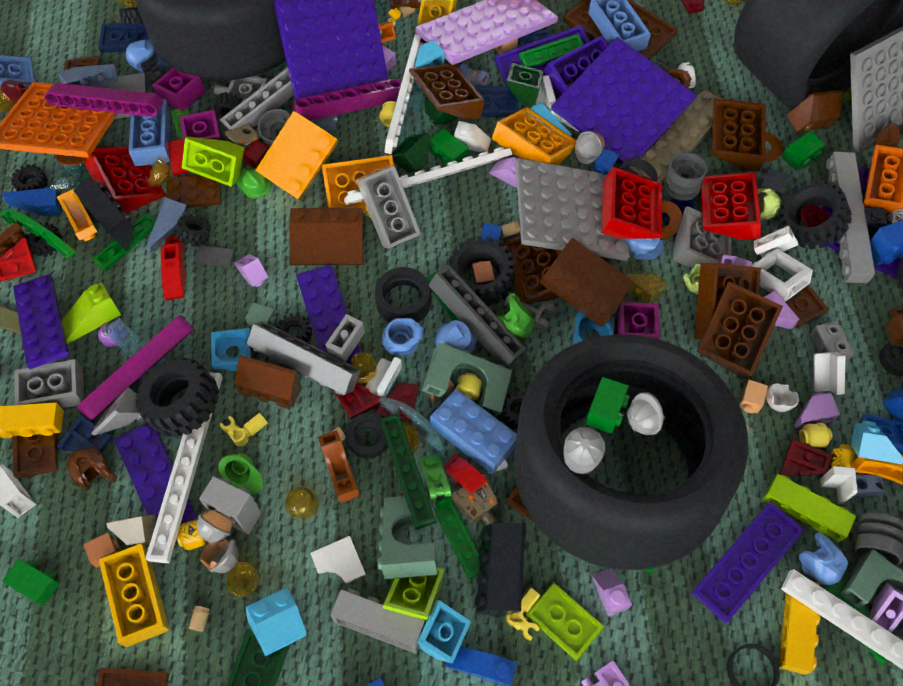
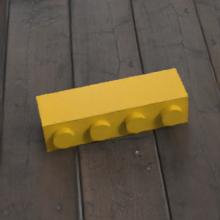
(30, 420)
(798, 637)

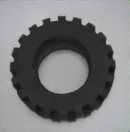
(187, 412)

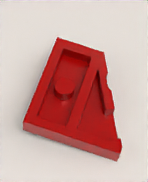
(17, 261)

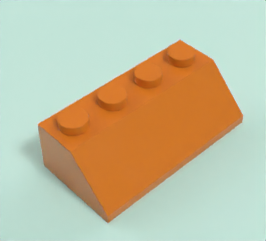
(885, 179)

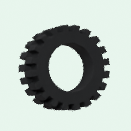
(819, 195)
(485, 251)

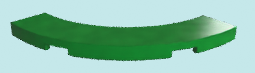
(12, 216)

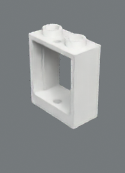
(800, 272)
(12, 493)

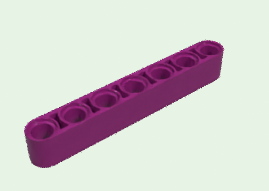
(104, 99)
(348, 99)
(135, 367)

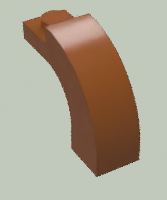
(338, 466)

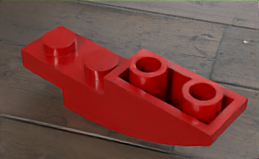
(173, 268)

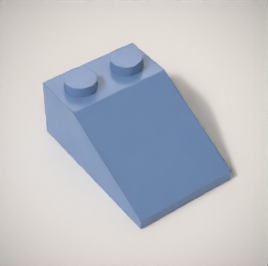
(16, 69)

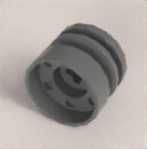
(271, 124)
(685, 176)
(881, 534)

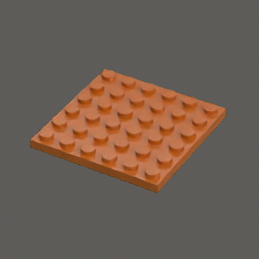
(50, 129)

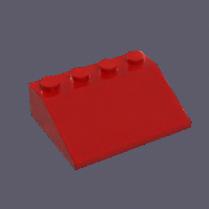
(122, 178)
(731, 205)
(631, 206)

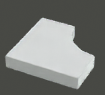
(339, 559)

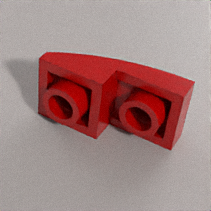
(465, 475)

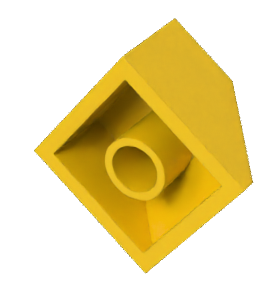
(434, 9)

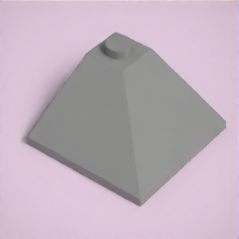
(697, 245)

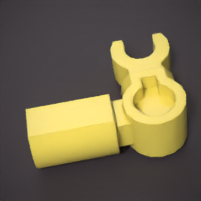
(241, 435)
(518, 620)

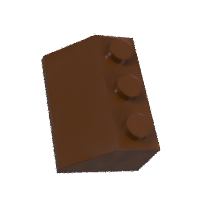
(817, 111)
(267, 382)

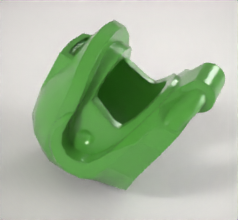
(518, 319)

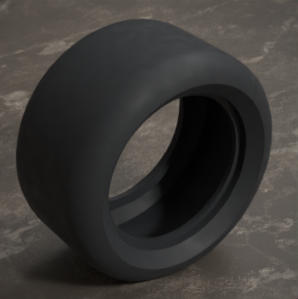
(214, 36)
(808, 43)
(613, 525)

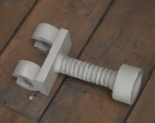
(540, 323)

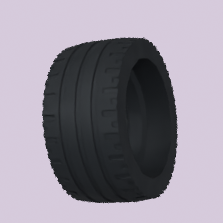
(398, 277)

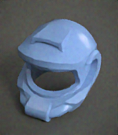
(140, 52)
(641, 248)
(457, 335)
(402, 336)
(826, 563)

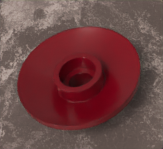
(13, 90)
(813, 215)

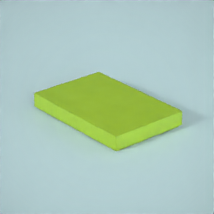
(565, 621)

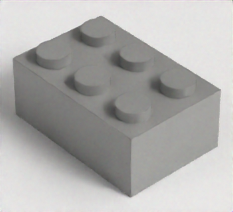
(50, 383)
(231, 502)

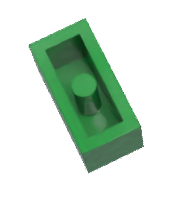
(447, 147)
(803, 151)
(607, 405)
(31, 582)

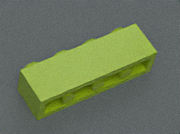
(809, 507)

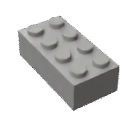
(388, 206)
(371, 619)

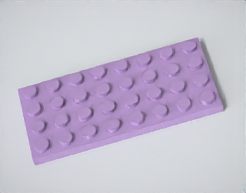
(485, 26)

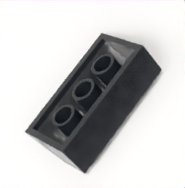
(106, 212)
(501, 569)

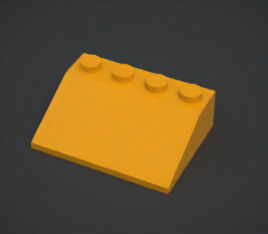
(524, 132)
(297, 155)
(342, 177)

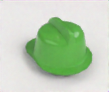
(253, 183)
(241, 472)

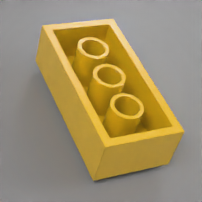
(133, 596)

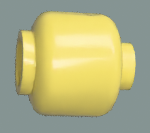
(387, 112)
(469, 385)
(815, 435)

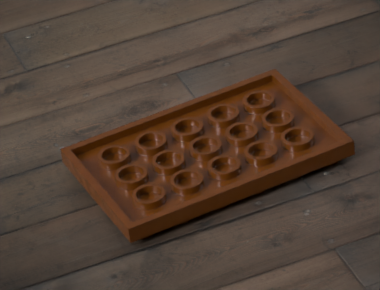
(660, 31)

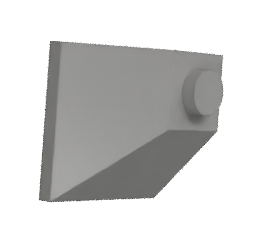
(118, 414)

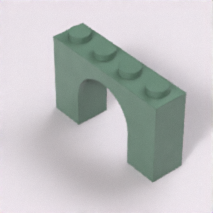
(493, 376)
(401, 559)
(867, 576)

